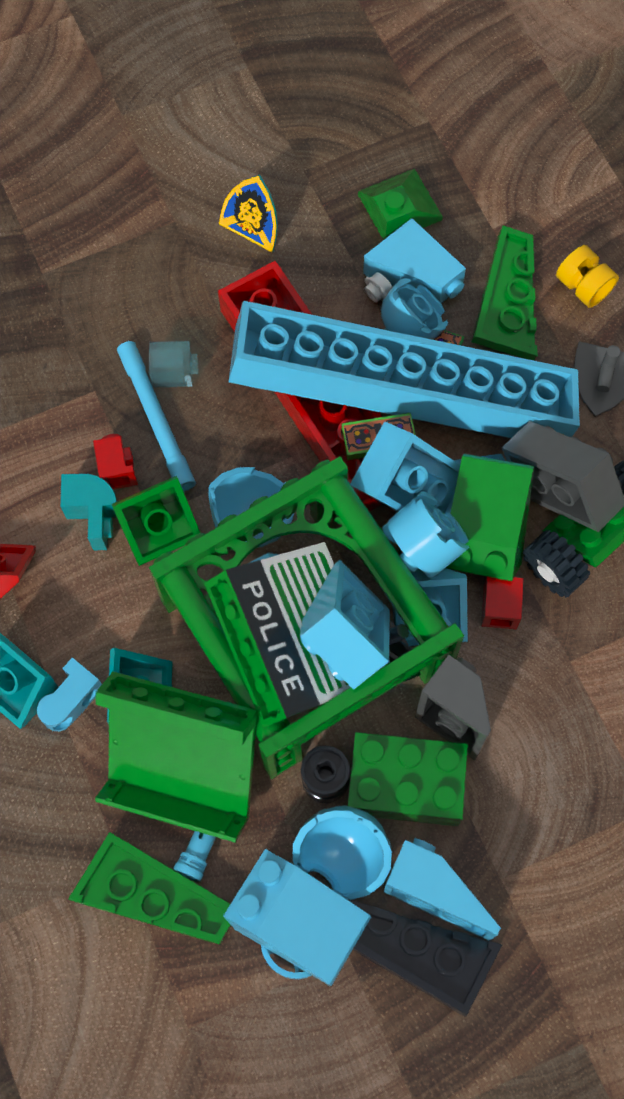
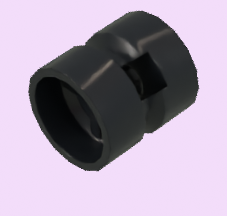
(325, 774)

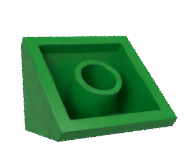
(156, 520)

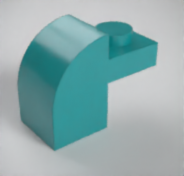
(91, 499)

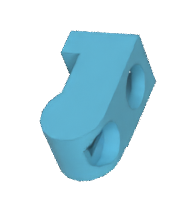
(70, 699)

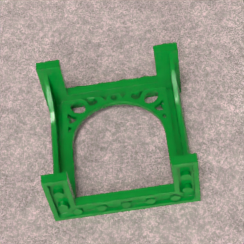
(328, 495)

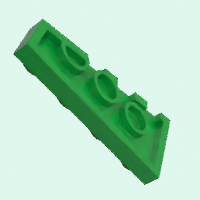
(508, 299)
(146, 890)

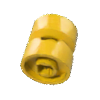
(584, 274)

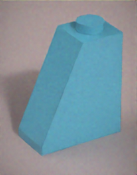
(419, 257)

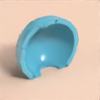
(238, 489)
(345, 849)

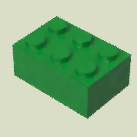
(408, 778)

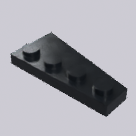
(428, 957)

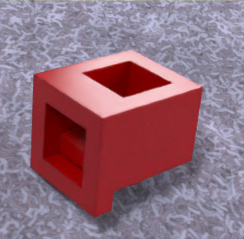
(115, 462)

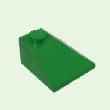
(399, 200)

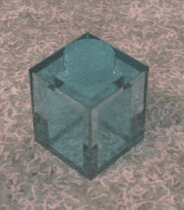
(172, 364)

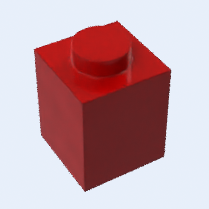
(502, 603)

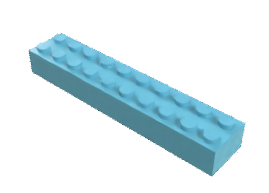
(400, 373)

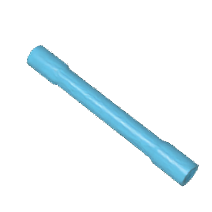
(136, 371)

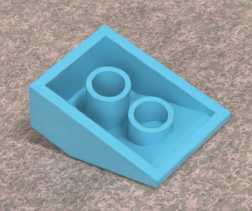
(404, 466)
(347, 627)
(432, 886)
(297, 917)

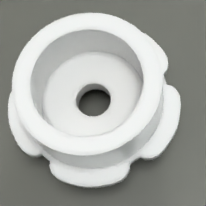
(377, 287)

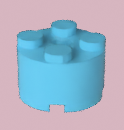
(426, 535)

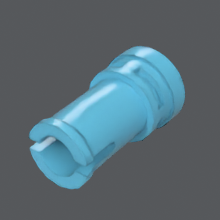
(192, 861)

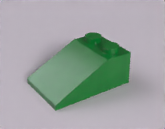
(493, 512)

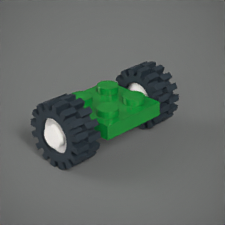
(564, 543)

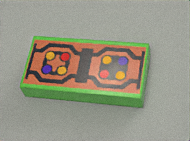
(360, 434)

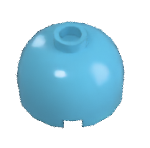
(412, 311)

